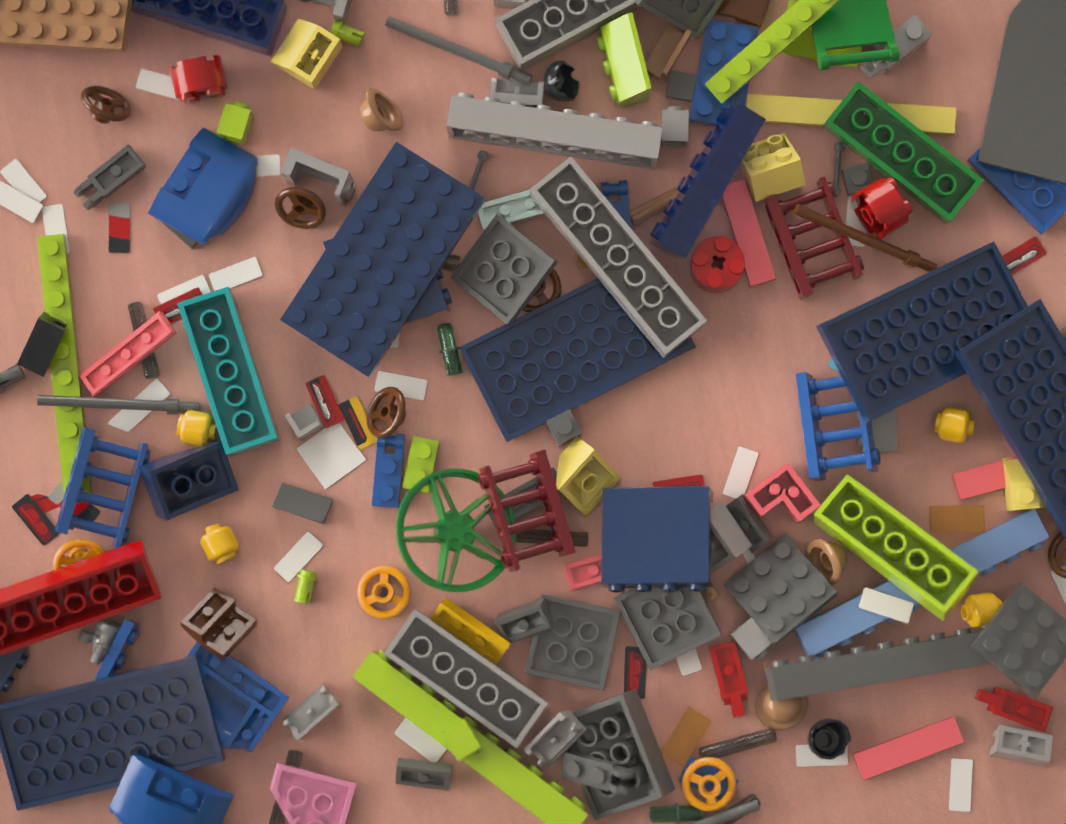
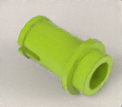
(347, 33)
(305, 586)

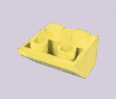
(307, 53)
(772, 167)

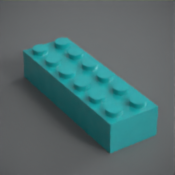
(228, 372)

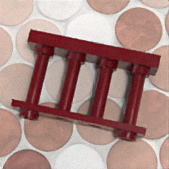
(795, 257)
(552, 517)

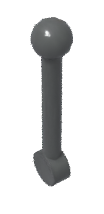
(839, 148)
(482, 156)

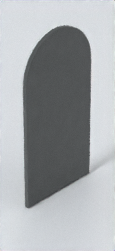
(1029, 94)

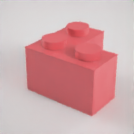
(785, 488)

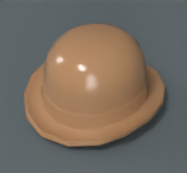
(380, 112)
(827, 558)
(780, 713)

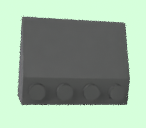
(622, 734)

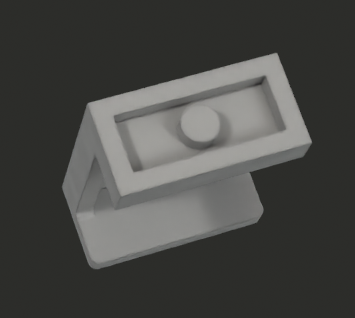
(299, 162)

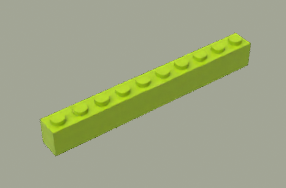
(493, 762)

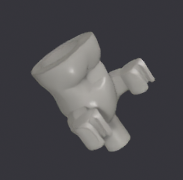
(102, 638)

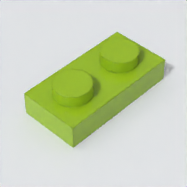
(420, 462)

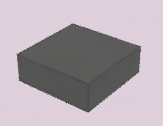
(681, 86)

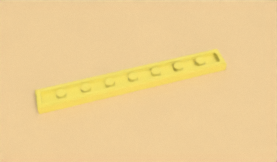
(817, 111)

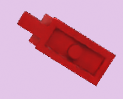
(729, 676)
(1016, 708)

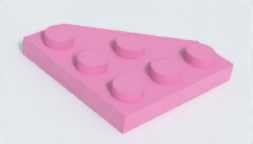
(311, 796)

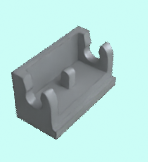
(517, 91)
(311, 712)
(555, 738)
(1021, 745)

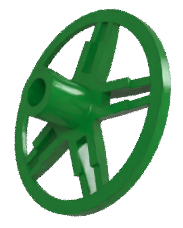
(452, 531)

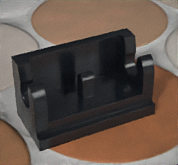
(42, 344)

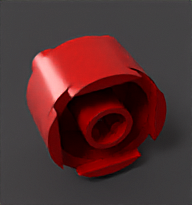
(198, 78)
(881, 207)
(721, 250)

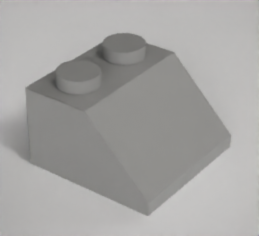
(726, 538)

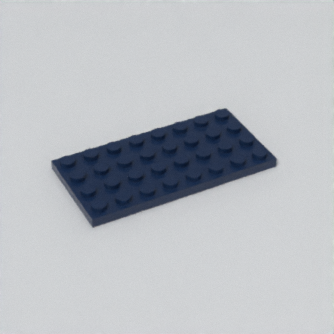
(383, 259)
(909, 335)
(560, 358)
(1023, 385)
(87, 732)

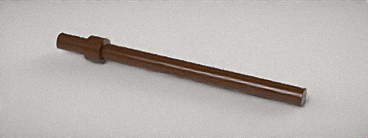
(908, 257)

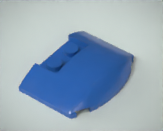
(206, 188)
(239, 699)
(165, 796)

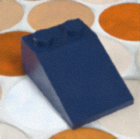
(188, 479)

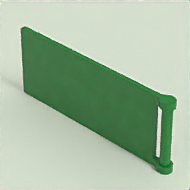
(854, 25)

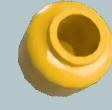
(954, 425)
(196, 428)
(219, 543)
(980, 608)

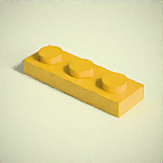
(470, 631)

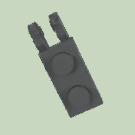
(111, 176)
(595, 772)

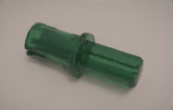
(449, 349)
(675, 813)

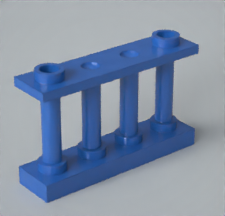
(815, 438)
(75, 494)

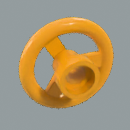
(79, 552)
(366, 602)
(710, 794)

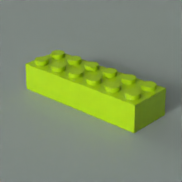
(895, 547)

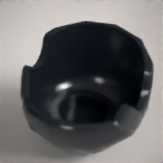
(560, 83)
(828, 738)

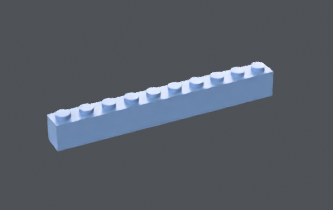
(980, 552)

